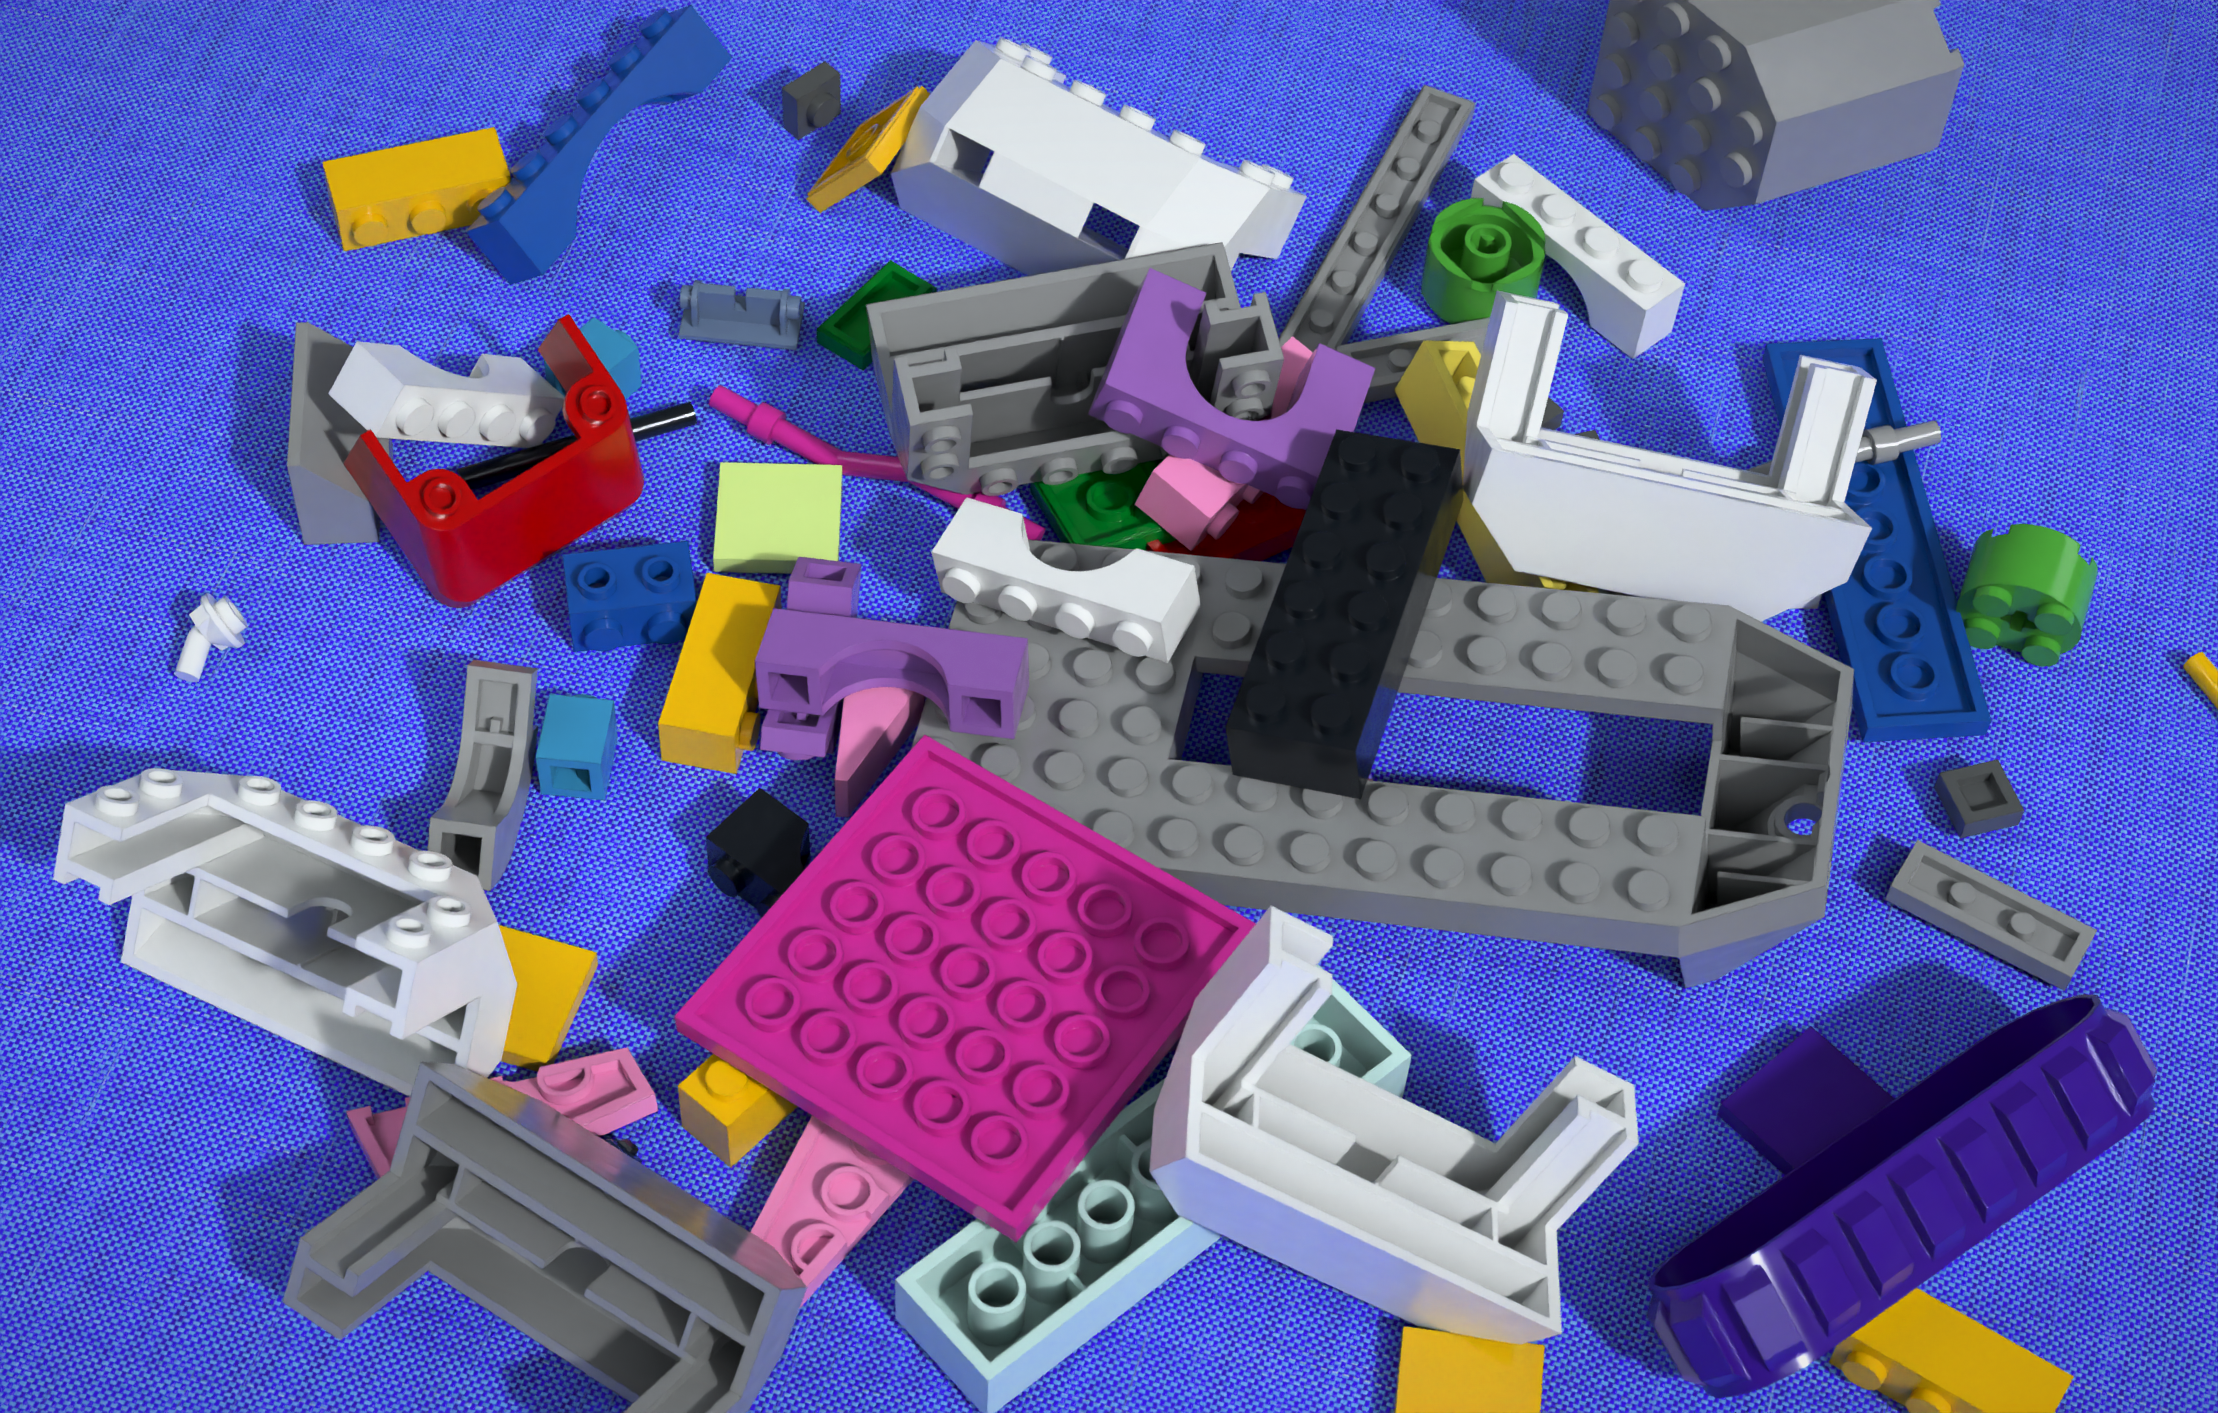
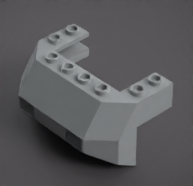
(1001, 374)
(560, 1245)

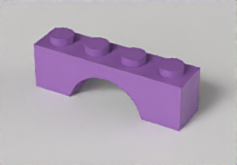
(821, 658)

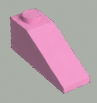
(871, 734)

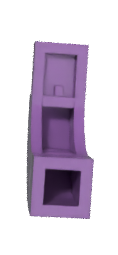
(823, 589)

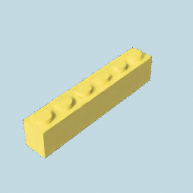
(1436, 402)

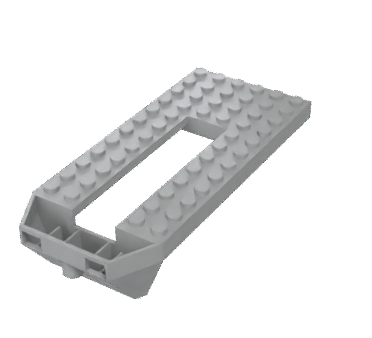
(1713, 888)

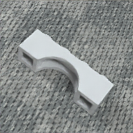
(1624, 289)
(412, 400)
(1132, 604)

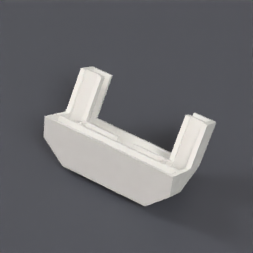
(1060, 156)
(1656, 518)
(298, 920)
(1361, 1179)

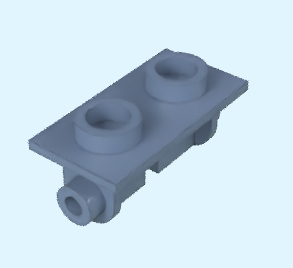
(755, 319)

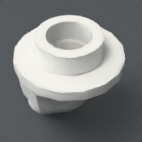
(215, 624)

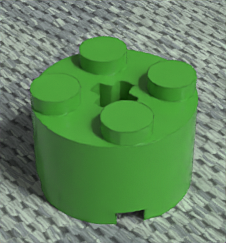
(1476, 254)
(2027, 593)

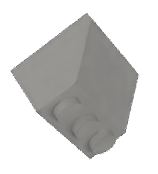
(320, 439)

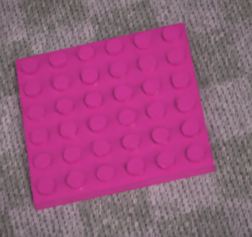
(966, 984)

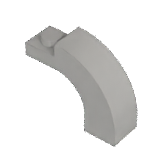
(492, 771)

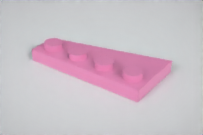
(594, 1091)
(826, 1202)

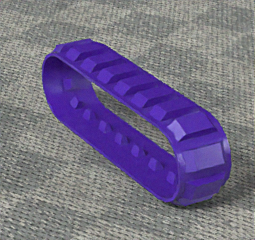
(1900, 1196)

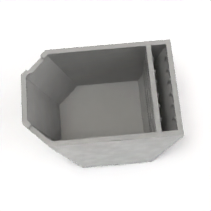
(1772, 92)

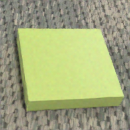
(775, 515)

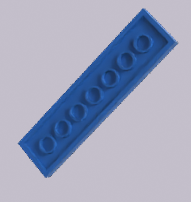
(1899, 605)

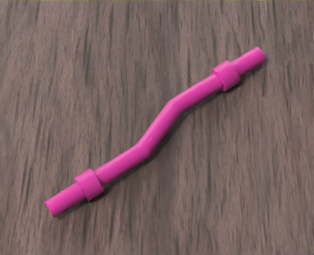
(771, 426)

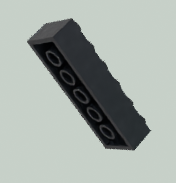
(1346, 614)

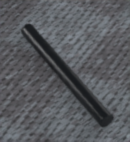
(515, 463)

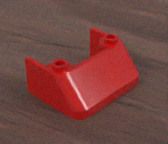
(479, 545)

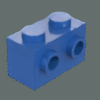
(629, 595)

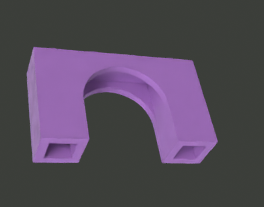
(1153, 397)

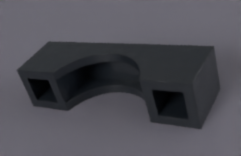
(758, 851)

